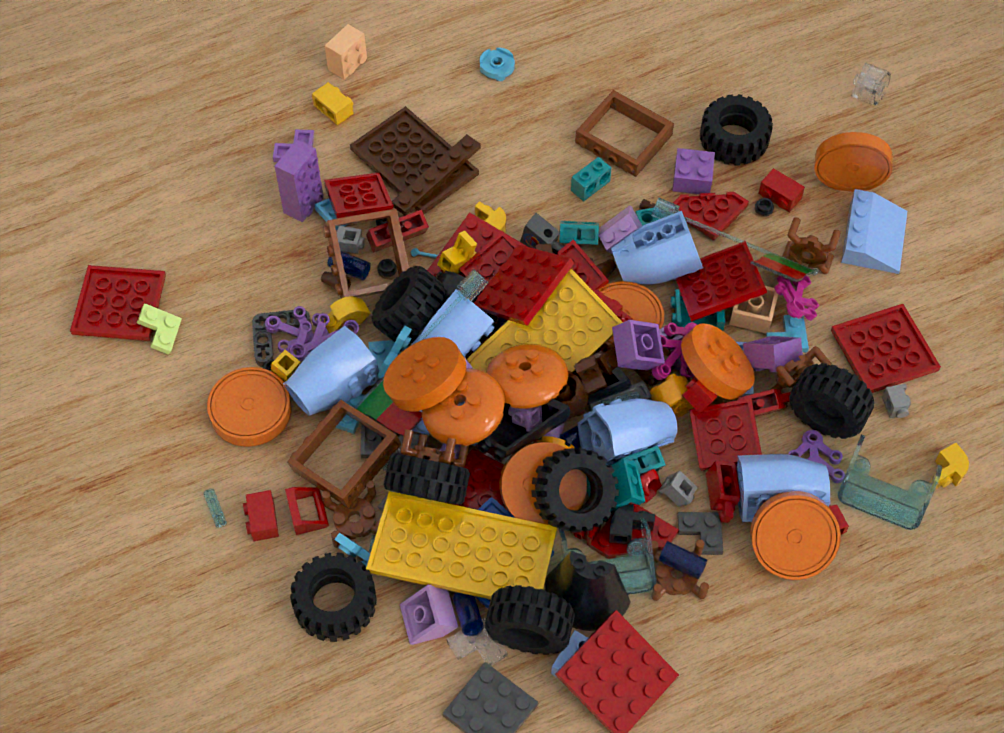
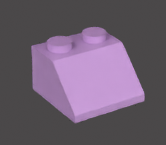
(619, 228)
(428, 615)

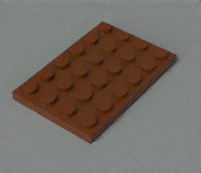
(404, 150)

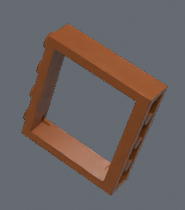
(636, 112)
(334, 250)
(368, 469)

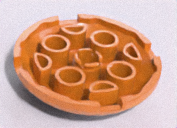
(529, 374)
(474, 418)

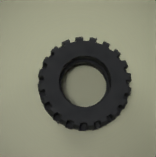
(740, 112)
(408, 302)
(831, 400)
(426, 478)
(601, 494)
(327, 571)
(529, 620)

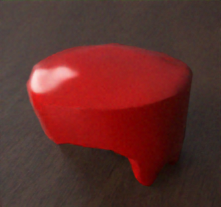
(650, 484)

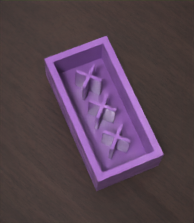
(299, 180)

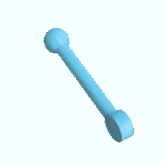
(414, 252)

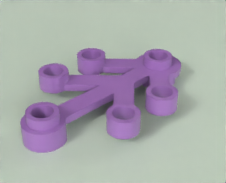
(280, 326)
(317, 337)
(813, 447)

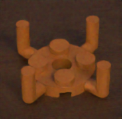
(809, 249)
(792, 370)
(421, 451)
(360, 507)
(668, 584)

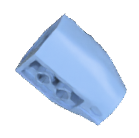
(657, 252)
(462, 325)
(332, 373)
(627, 428)
(772, 474)

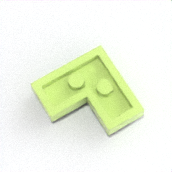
(163, 323)

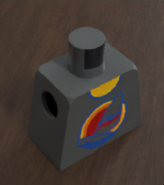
(540, 232)

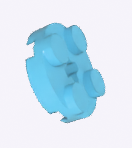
(500, 71)

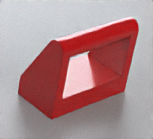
(305, 526)

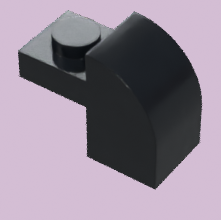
(625, 520)

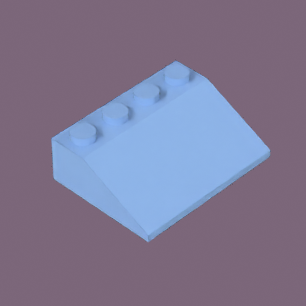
(874, 233)

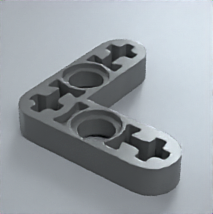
(260, 331)

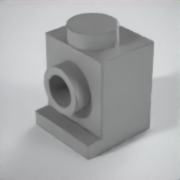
(350, 239)
(896, 401)
(679, 489)

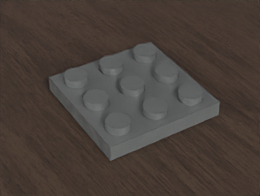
(490, 704)

